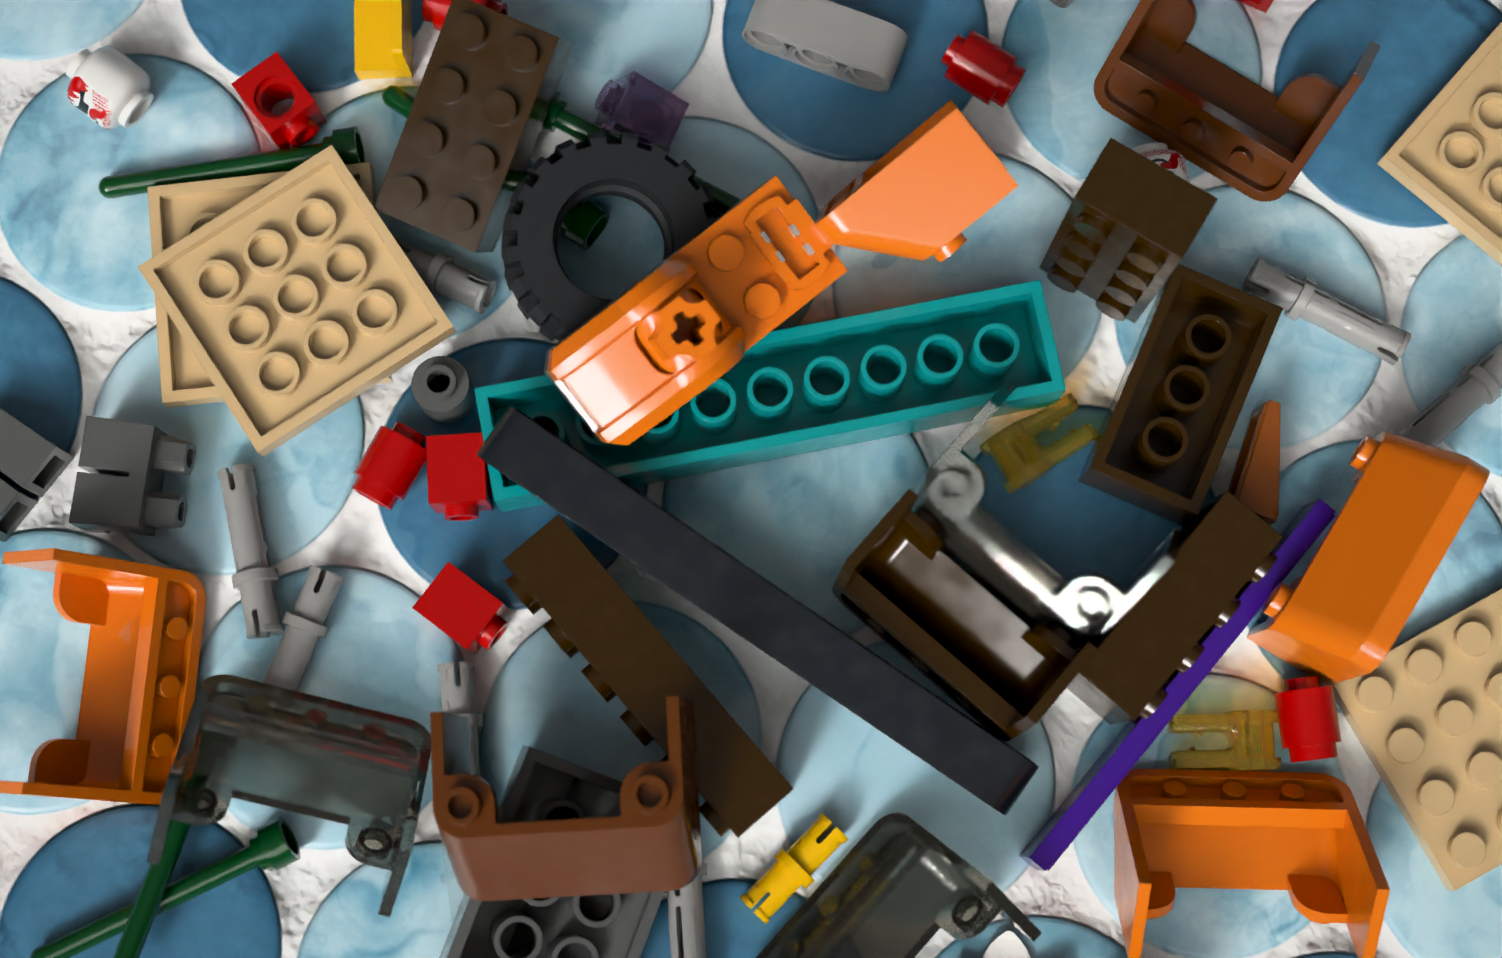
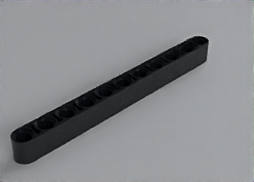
(756, 609)

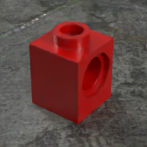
(265, 87)
(457, 476)
(463, 610)

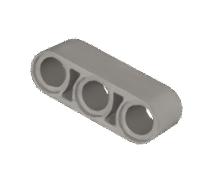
(828, 40)

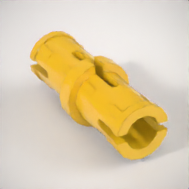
(793, 868)

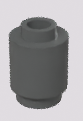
(450, 404)

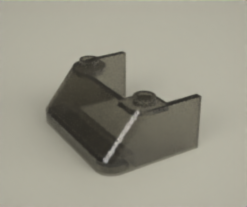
(1007, 566)
(304, 759)
(894, 899)

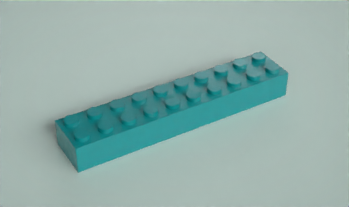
(821, 389)

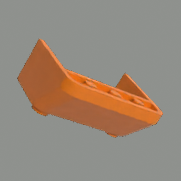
(919, 192)
(1373, 559)
(131, 693)
(1245, 834)

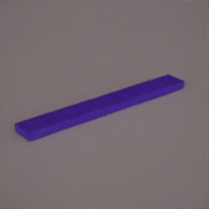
(1139, 735)

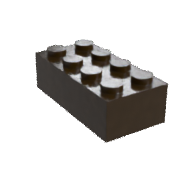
(473, 125)
(1125, 232)
(1181, 395)
(1162, 629)

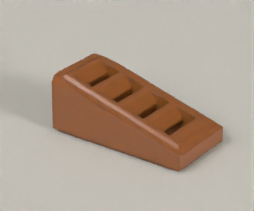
(1258, 464)

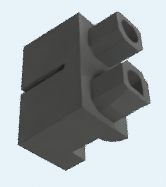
(30, 463)
(127, 478)

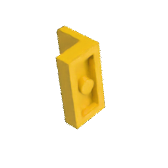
(383, 39)

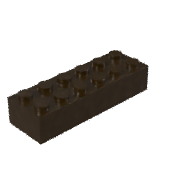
(642, 669)

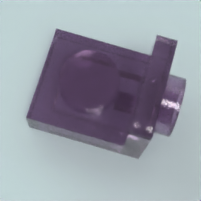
(640, 108)

